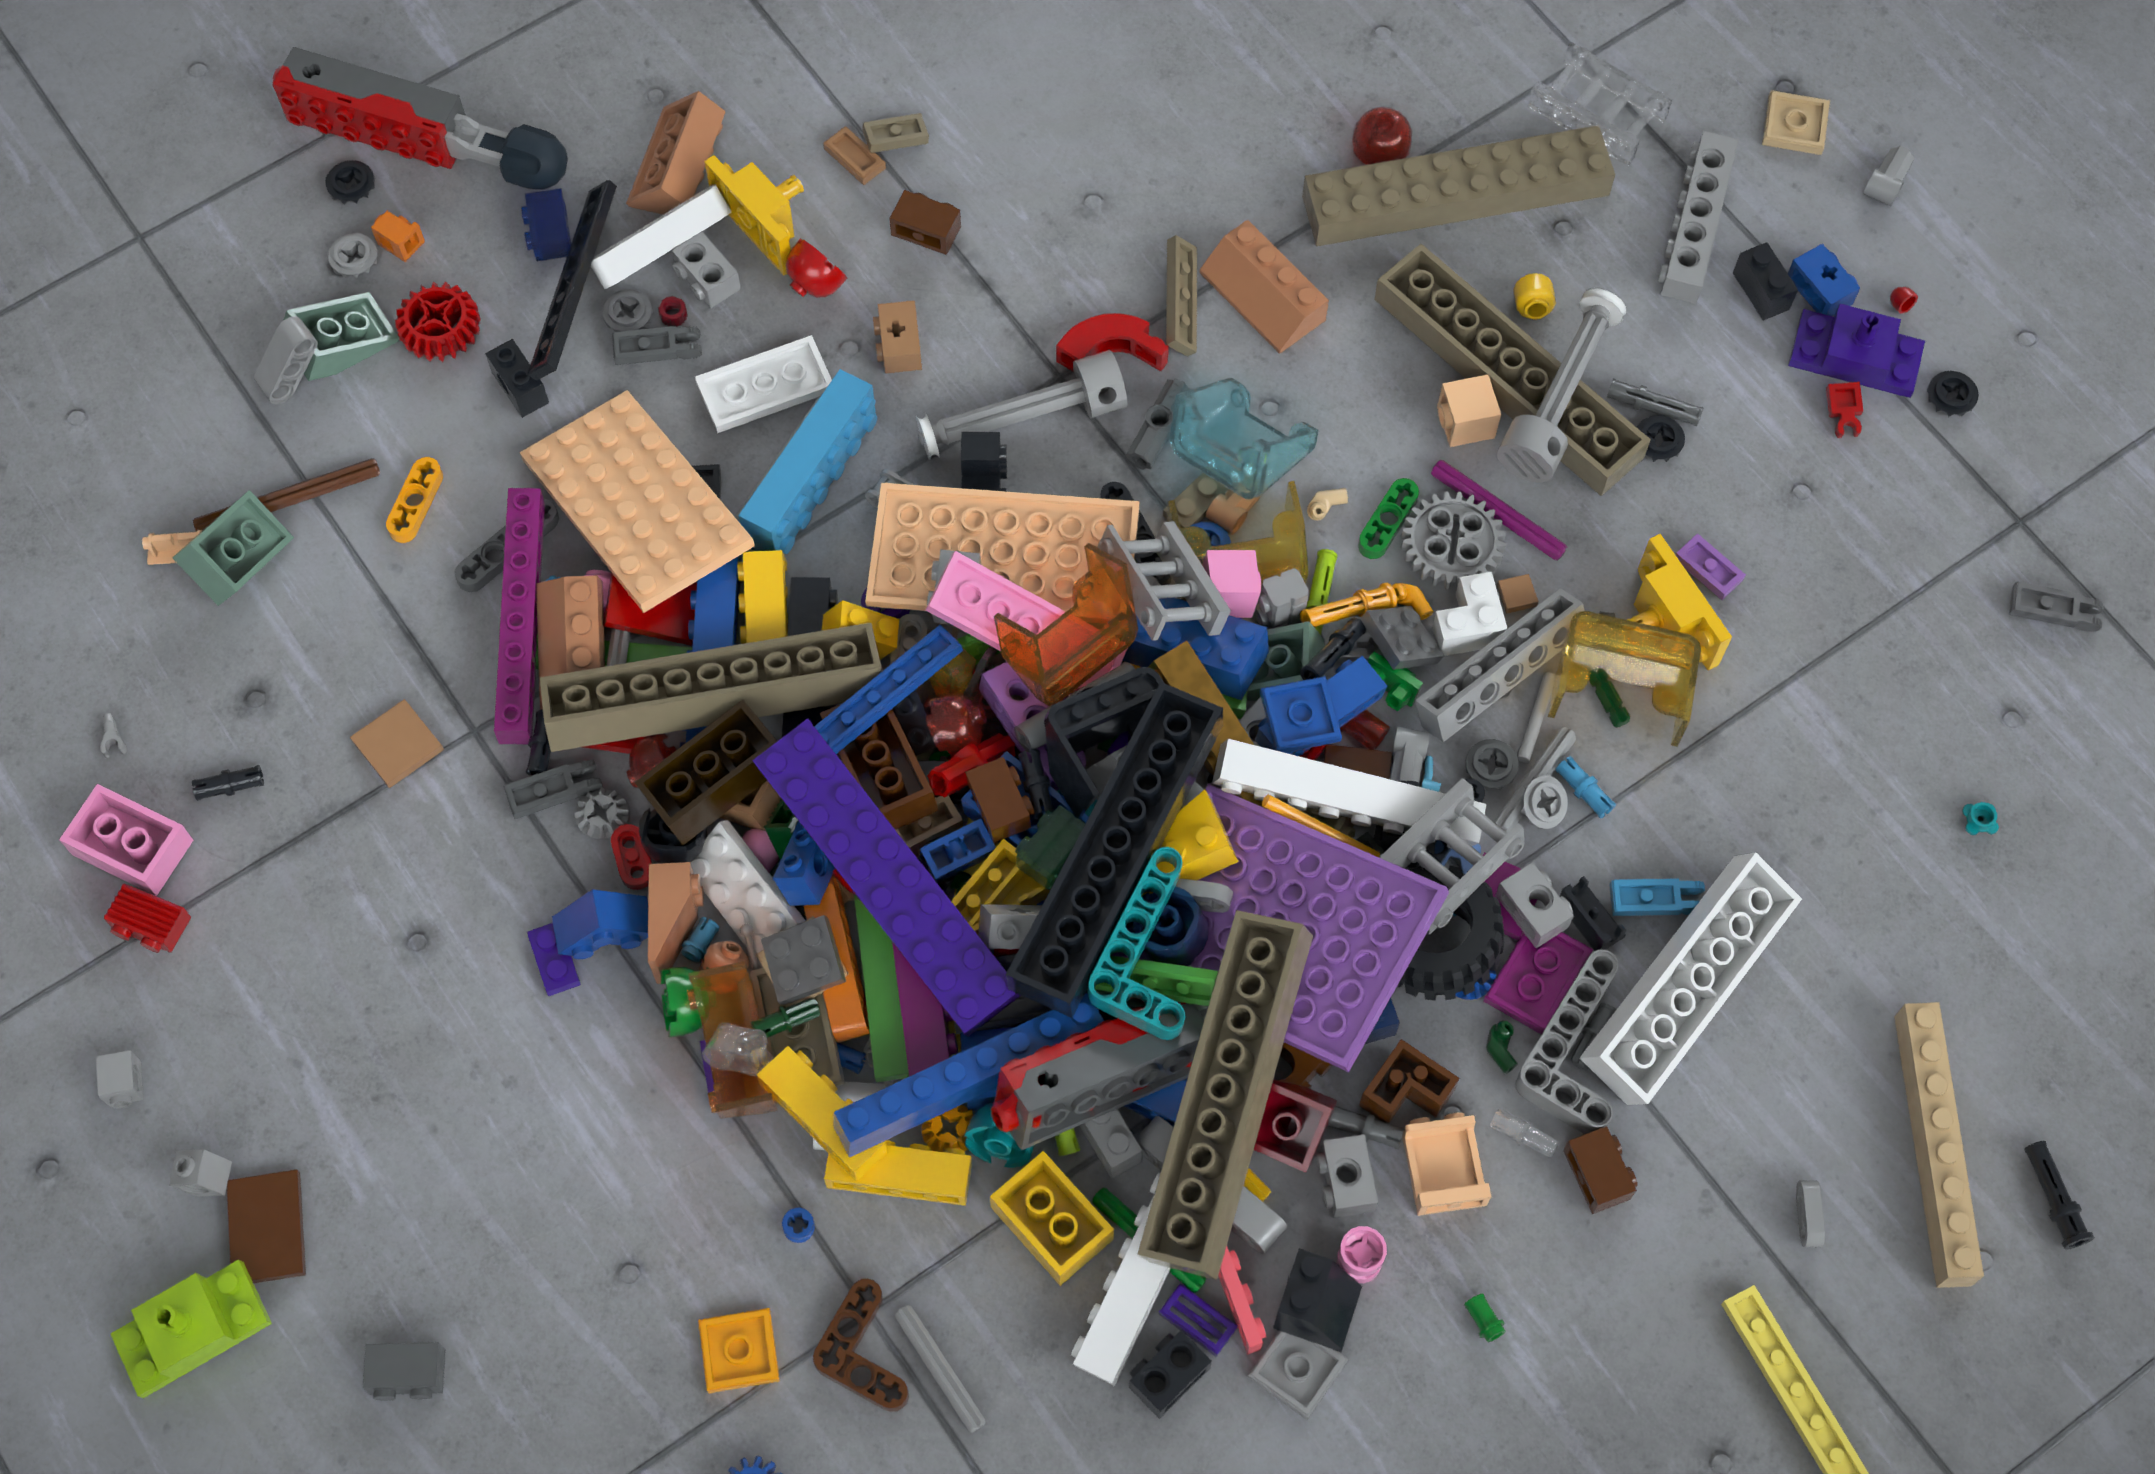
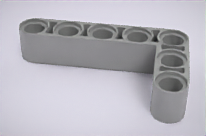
(1562, 1041)

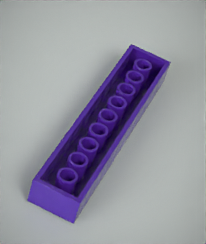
(887, 877)

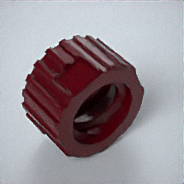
(673, 303)

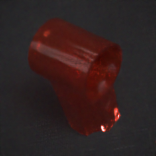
(1367, 729)

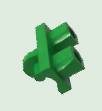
(1401, 683)

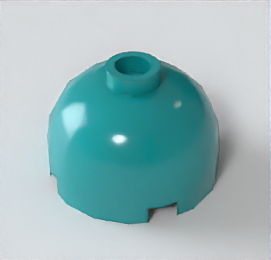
(987, 1140)

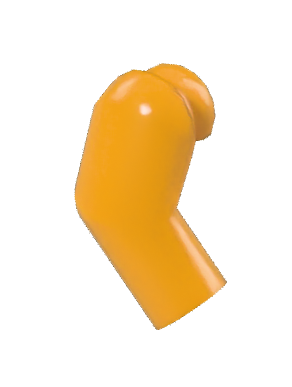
(1412, 596)

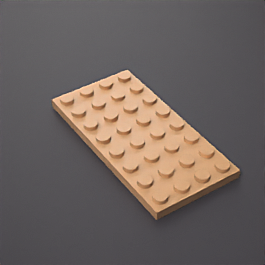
(636, 500)
(1019, 536)

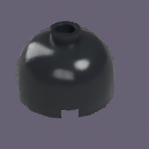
(662, 843)

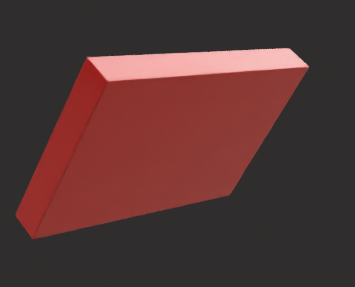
(664, 621)

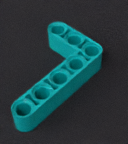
(1133, 946)

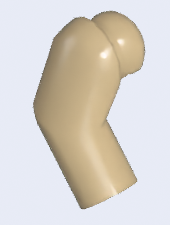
(1324, 500)

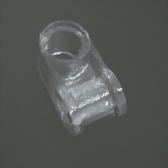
(737, 1049)

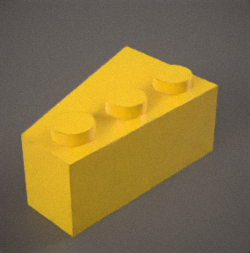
(763, 595)
(1199, 840)
(997, 883)

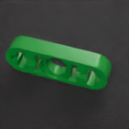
(1388, 532)

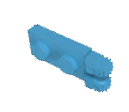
(1653, 896)

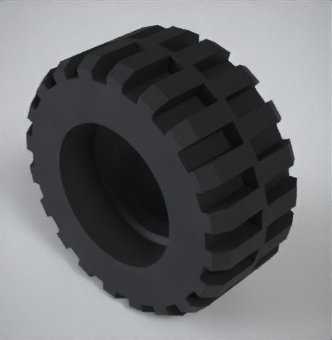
(1471, 960)

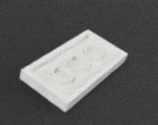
(763, 384)
(742, 886)

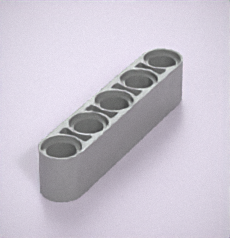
(1253, 1219)

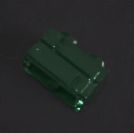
(1049, 847)

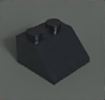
(1318, 1301)

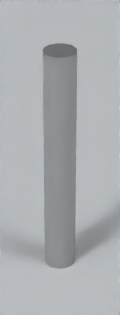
(1536, 717)

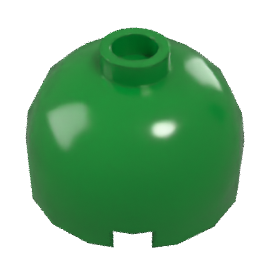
(675, 1002)

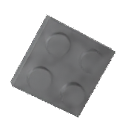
(1402, 637)
(803, 960)

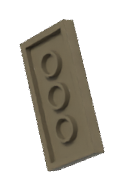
(811, 1038)

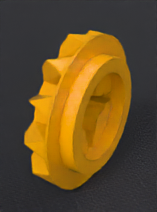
(934, 1126)

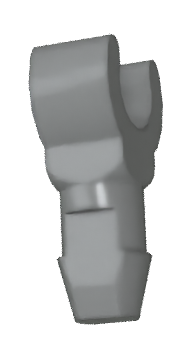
(111, 736)

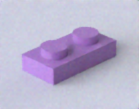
(1710, 566)

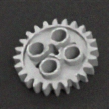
(1422, 536)

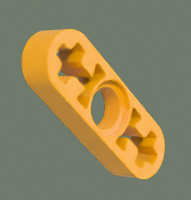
(416, 513)

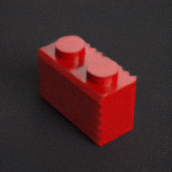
(147, 919)

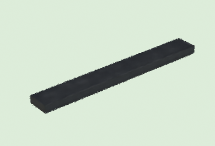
(572, 280)

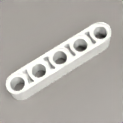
(660, 236)

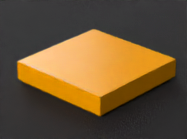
(738, 1350)

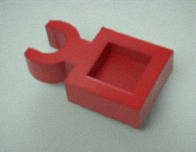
(1846, 403)

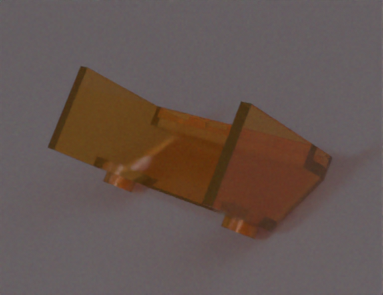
(1080, 639)
(728, 996)

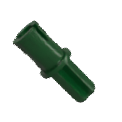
(787, 1017)

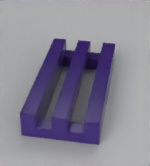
(1173, 1302)

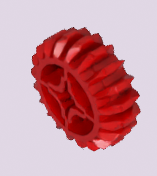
(435, 329)

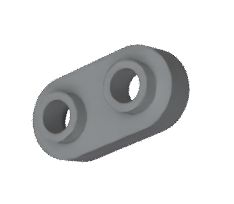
(909, 623)

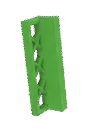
(1173, 981)

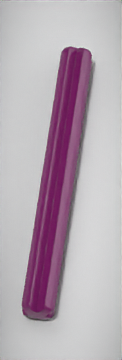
(1510, 517)

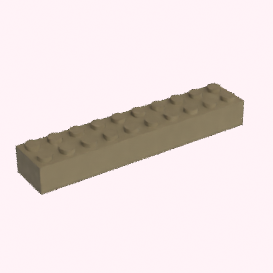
(1457, 185)
(1484, 341)
(705, 684)
(1225, 1095)

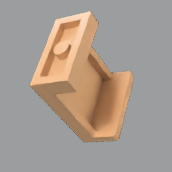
(1445, 1164)

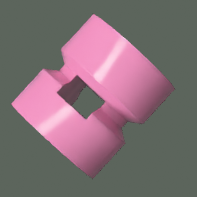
(1362, 1253)

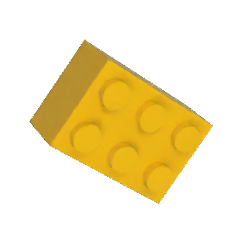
(1051, 1218)

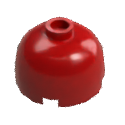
(812, 271)

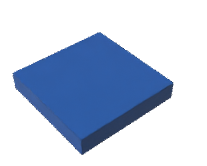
(1300, 714)

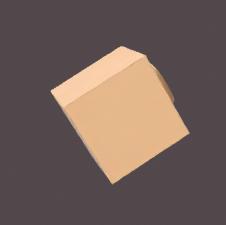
(1468, 410)

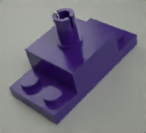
(1858, 348)

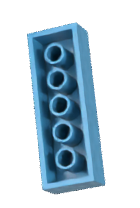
(810, 464)

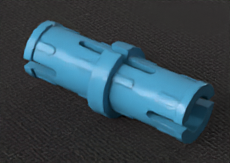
(1585, 787)

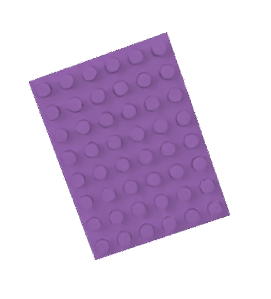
(1357, 907)

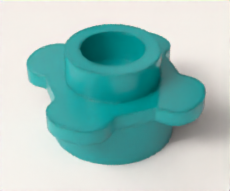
(1984, 810)

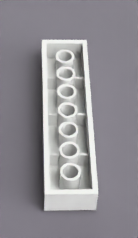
(1690, 979)

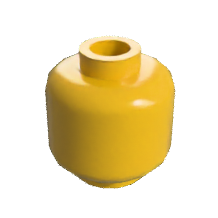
(1534, 296)

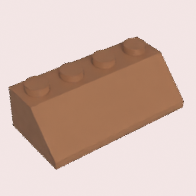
(677, 154)
(1265, 287)
(570, 625)

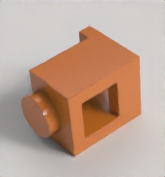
(397, 235)

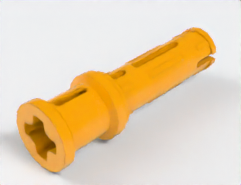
(1362, 601)

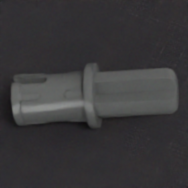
(1600, 1019)

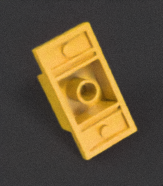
(758, 206)
(1675, 603)

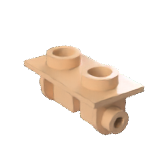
(165, 546)

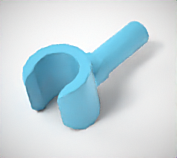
(1427, 781)

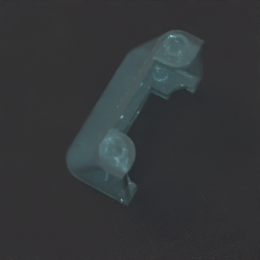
(1232, 445)

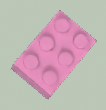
(126, 840)

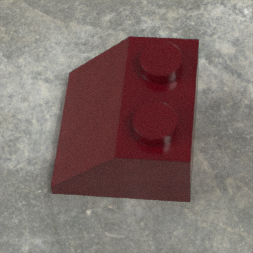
(1293, 1124)

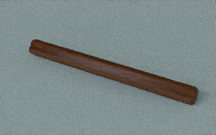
(306, 489)

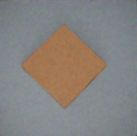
(396, 743)

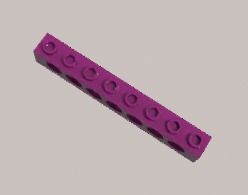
(519, 616)

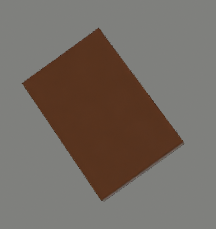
(267, 1225)

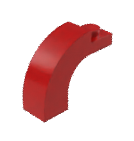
(1113, 333)

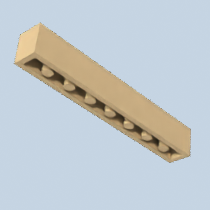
(1938, 1146)

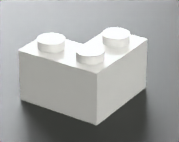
(1476, 619)

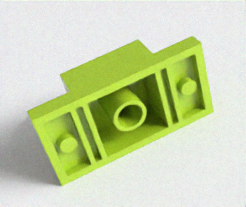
(189, 1326)

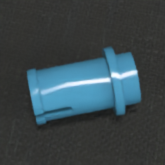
(696, 946)

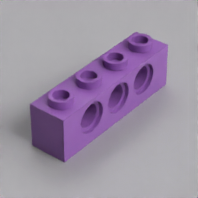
(997, 688)

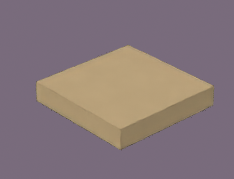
(1796, 122)

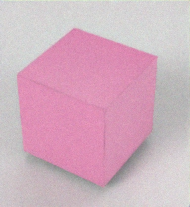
(1236, 579)

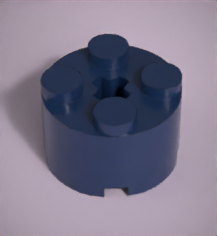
(1179, 931)

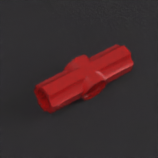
(951, 774)

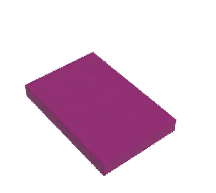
(1537, 979)

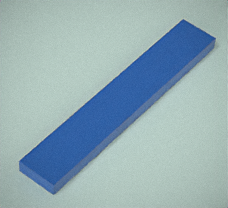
(888, 688)

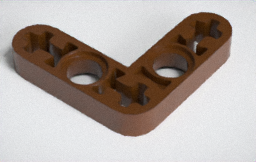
(849, 1359)

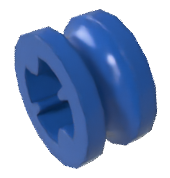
(807, 1219)

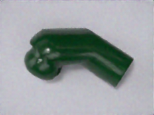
(1498, 1044)

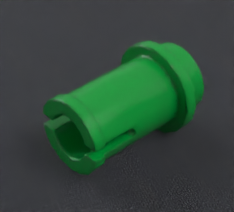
(1485, 1318)

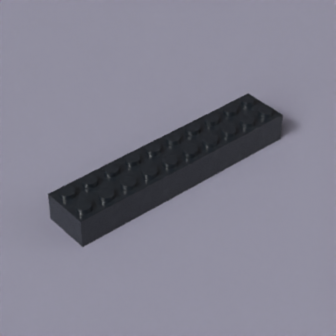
(1115, 849)

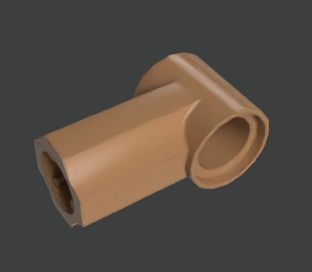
(1230, 510)

